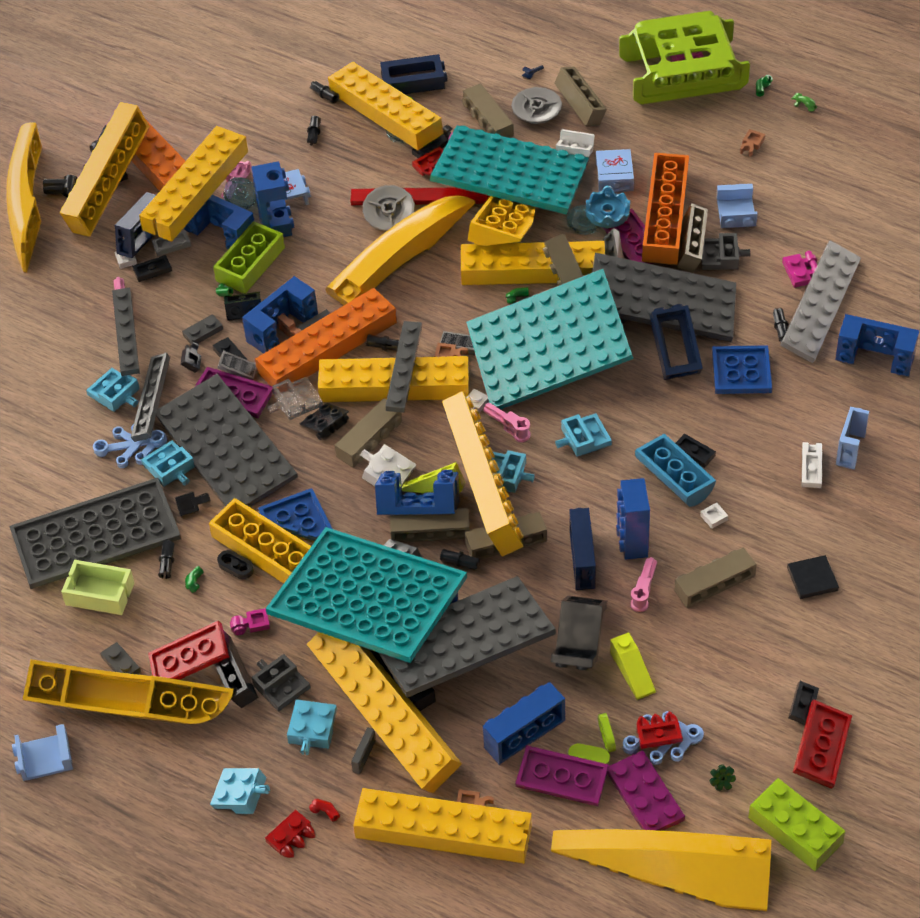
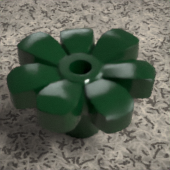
(722, 777)

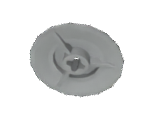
(536, 105)
(387, 198)

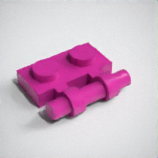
(797, 270)

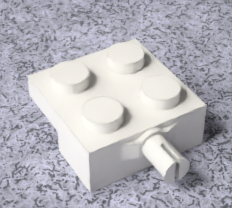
(386, 460)

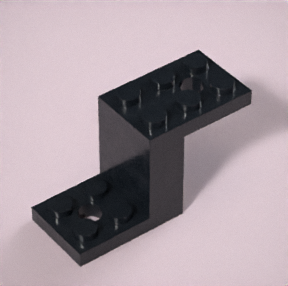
(579, 632)

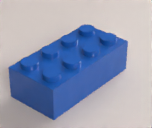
(633, 518)
(524, 722)

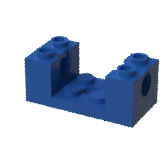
(271, 196)
(223, 214)
(291, 298)
(862, 333)
(392, 502)

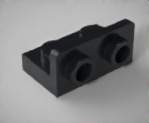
(240, 304)

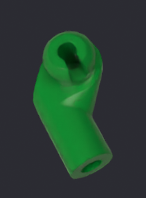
(763, 83)
(223, 290)
(517, 292)
(191, 578)

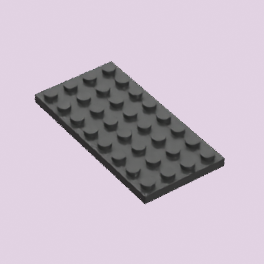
(644, 287)
(226, 443)
(94, 532)
(472, 635)

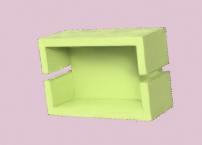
(98, 587)

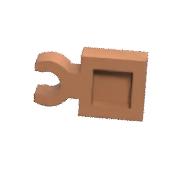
(752, 141)
(287, 325)
(448, 350)
(472, 797)

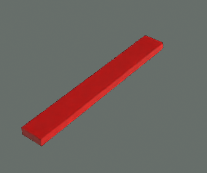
(423, 196)

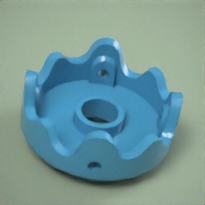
(607, 200)

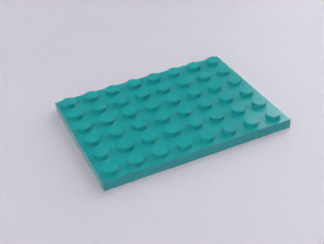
(510, 169)
(549, 340)
(367, 594)

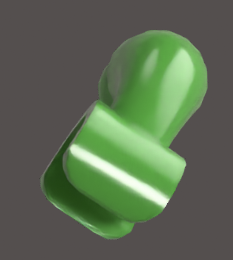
(809, 103)

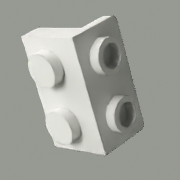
(576, 142)

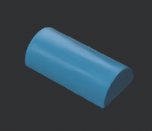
(676, 470)

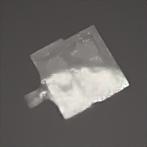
(295, 398)

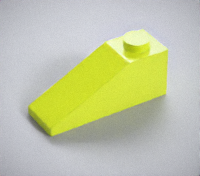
(425, 482)
(631, 665)

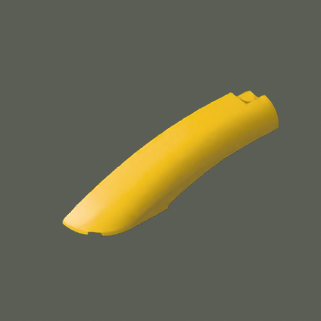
(21, 205)
(397, 247)
(124, 693)

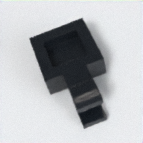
(190, 358)
(189, 503)

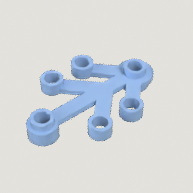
(157, 440)
(688, 739)

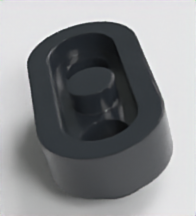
(237, 564)

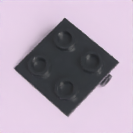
(326, 420)

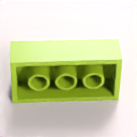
(249, 257)
(796, 824)

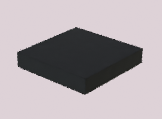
(812, 577)

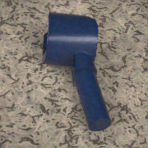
(530, 72)

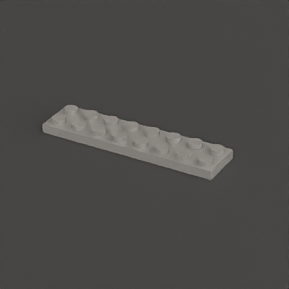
(820, 301)

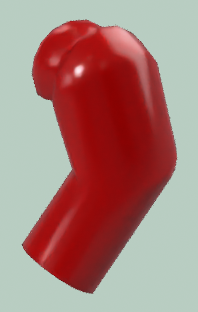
(327, 807)

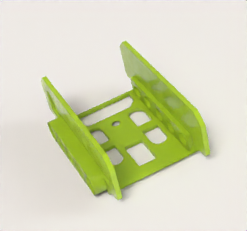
(687, 77)

